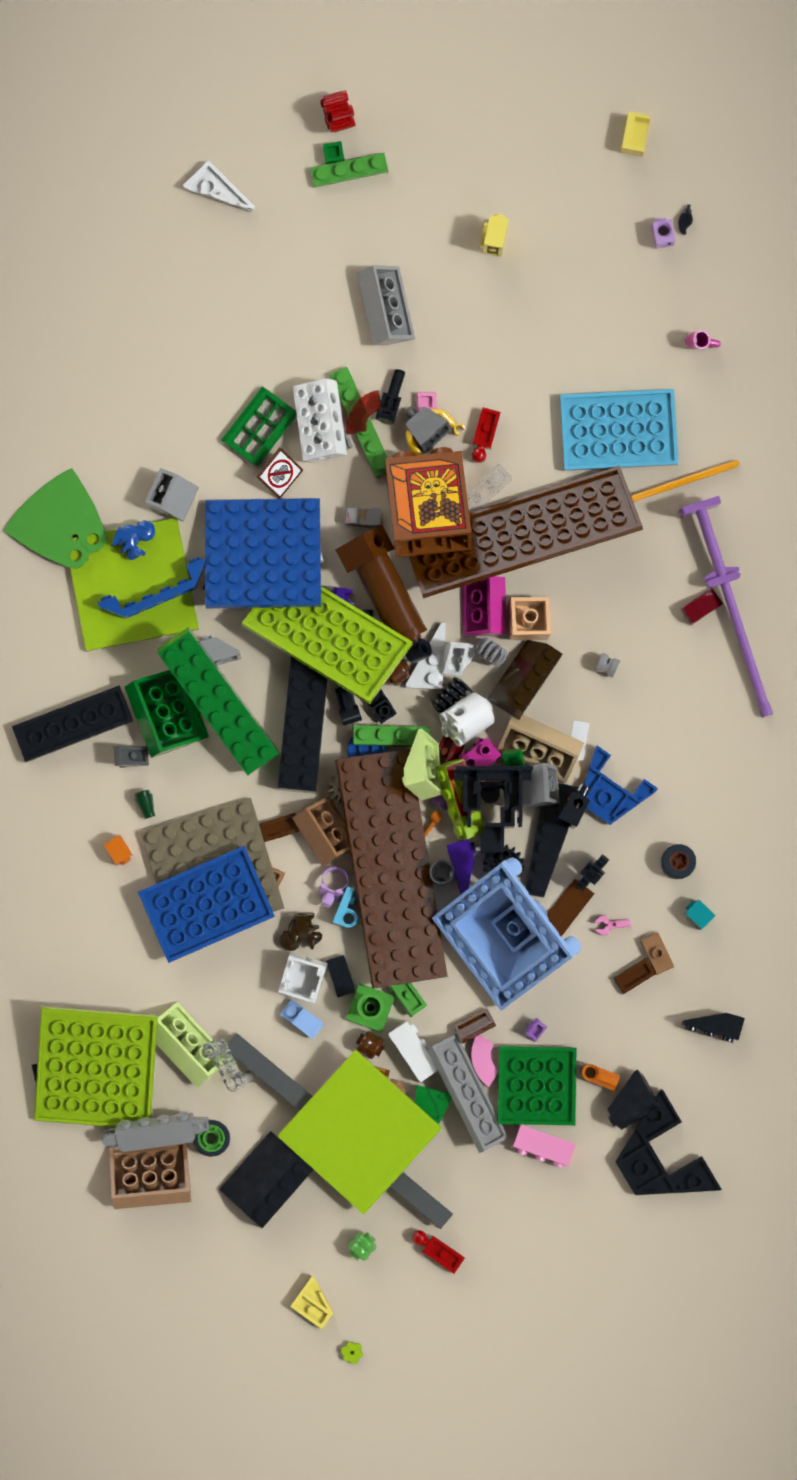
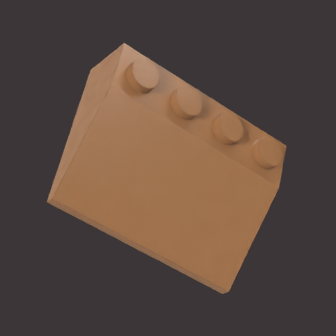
(149, 1176)

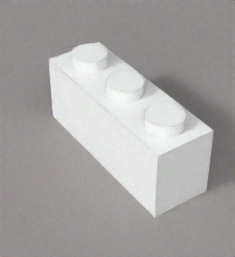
(413, 1050)

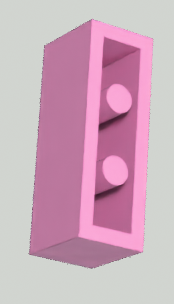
(543, 1146)

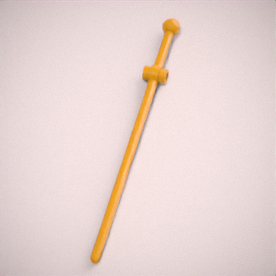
(685, 480)

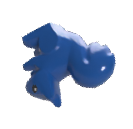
(129, 536)

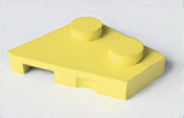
(313, 1304)

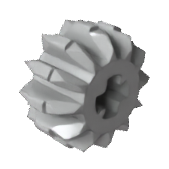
(491, 651)

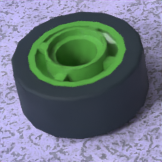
(219, 1146)

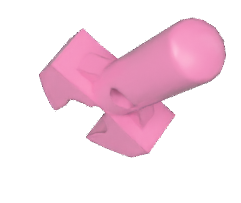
(611, 924)

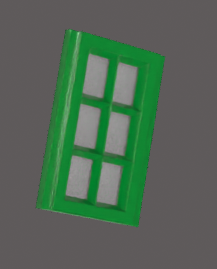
(259, 426)

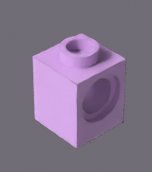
(663, 241)

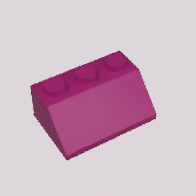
(484, 608)

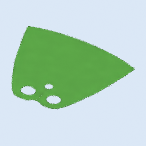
(54, 516)

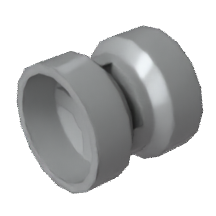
(607, 665)

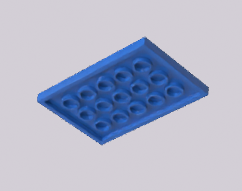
(206, 904)

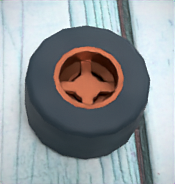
(678, 855)

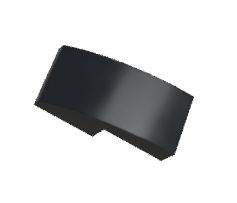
(382, 707)

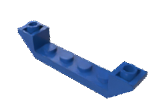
(111, 604)

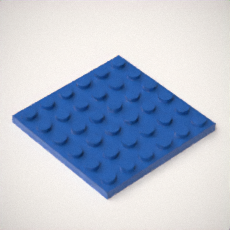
(262, 553)

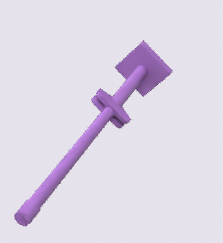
(722, 576)

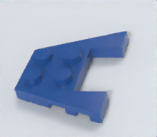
(608, 798)

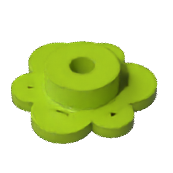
(353, 1358)

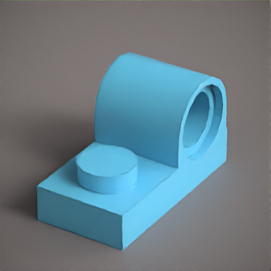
(348, 899)

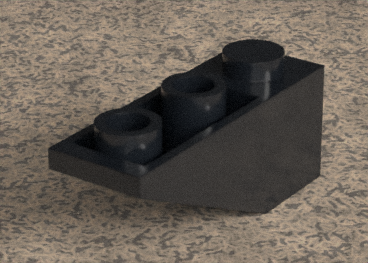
(723, 1024)

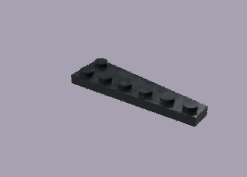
(548, 843)

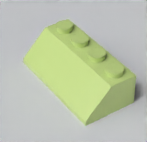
(183, 1043)

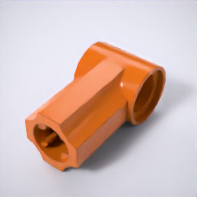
(601, 1077)

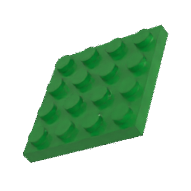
(537, 1085)

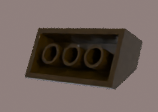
(524, 677)

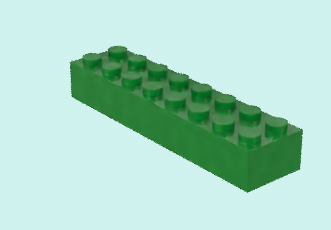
(217, 701)

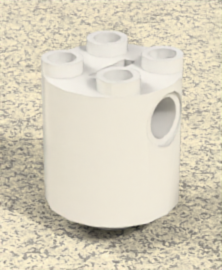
(467, 718)

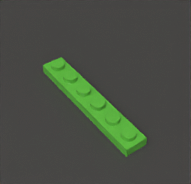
(368, 440)

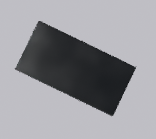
(340, 976)

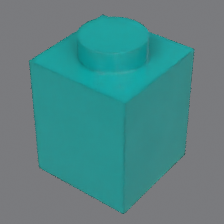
(699, 914)

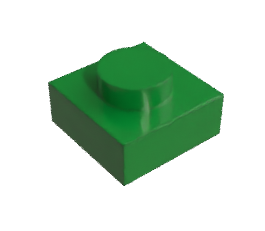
(333, 152)
(513, 757)

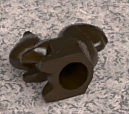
(299, 928)

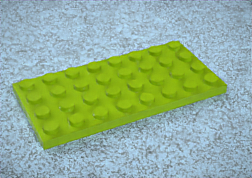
(334, 642)

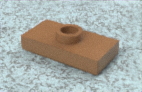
(657, 953)

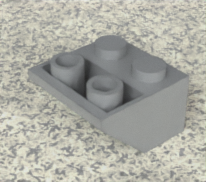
(171, 495)

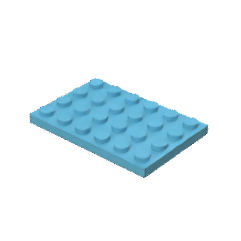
(619, 429)

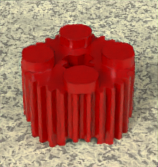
(337, 111)

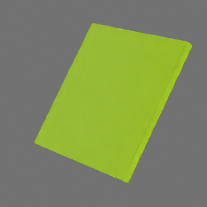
(130, 580)
(95, 1066)
(359, 1131)

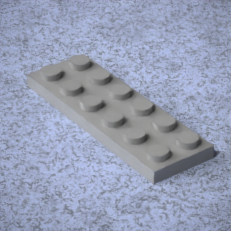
(467, 1093)

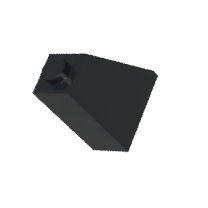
(632, 1102)

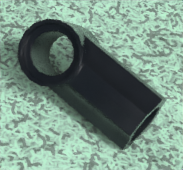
(348, 708)

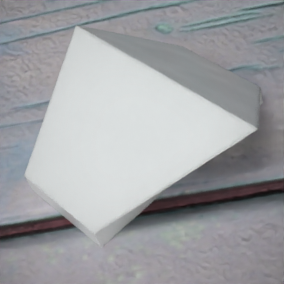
(457, 657)

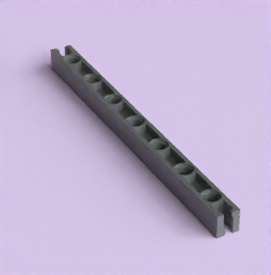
(299, 1097)

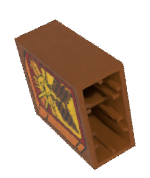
(428, 502)

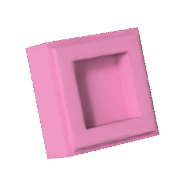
(426, 400)

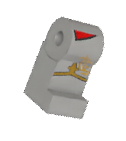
(363, 517)

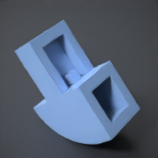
(302, 1019)

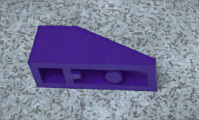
(462, 859)

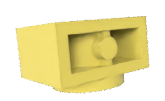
(494, 235)

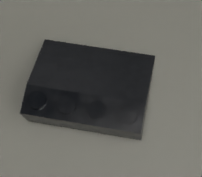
(266, 1179)

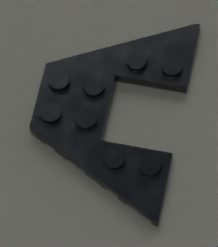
(643, 1168)

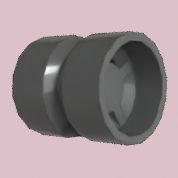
(441, 872)

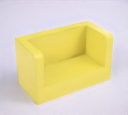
(635, 134)

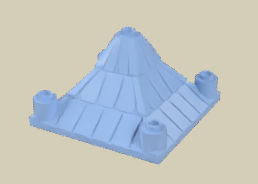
(504, 934)

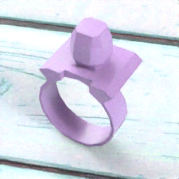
(329, 895)

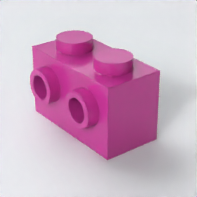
(481, 755)

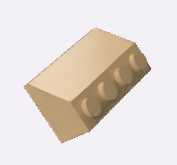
(542, 745)

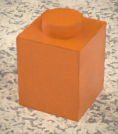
(118, 850)

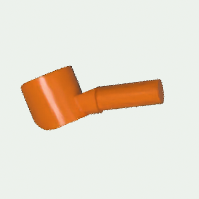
(436, 817)

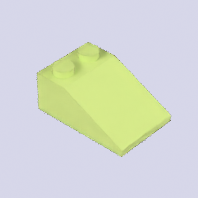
(421, 767)

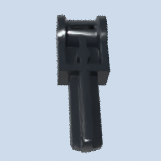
(390, 401)

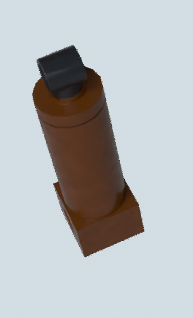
(384, 586)

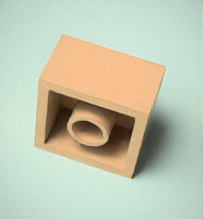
(529, 618)

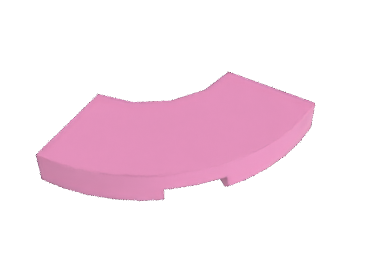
(482, 1060)

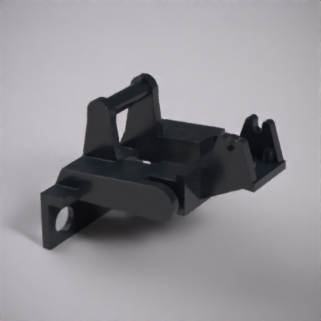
(512, 776)

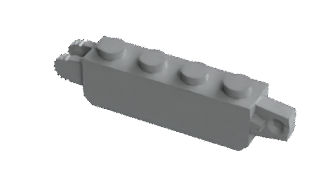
(155, 1132)

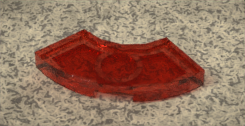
(362, 411)

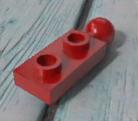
(485, 433)
(438, 1251)

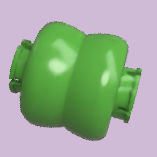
(362, 1246)

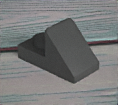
(131, 756)

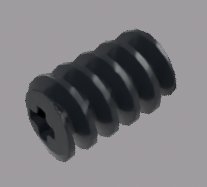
(450, 695)

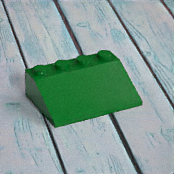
(165, 713)

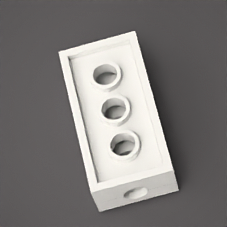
(319, 420)

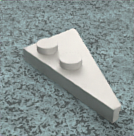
(213, 184)
(429, 671)

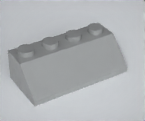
(385, 305)

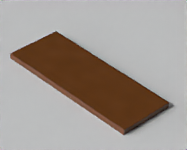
(568, 907)

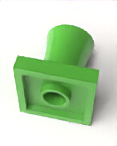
(372, 1019)

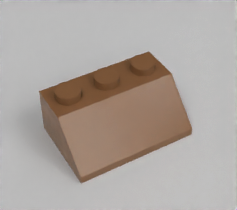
(324, 830)

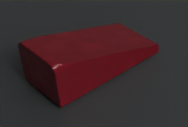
(701, 606)

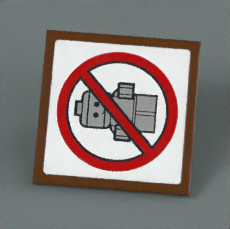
(279, 473)

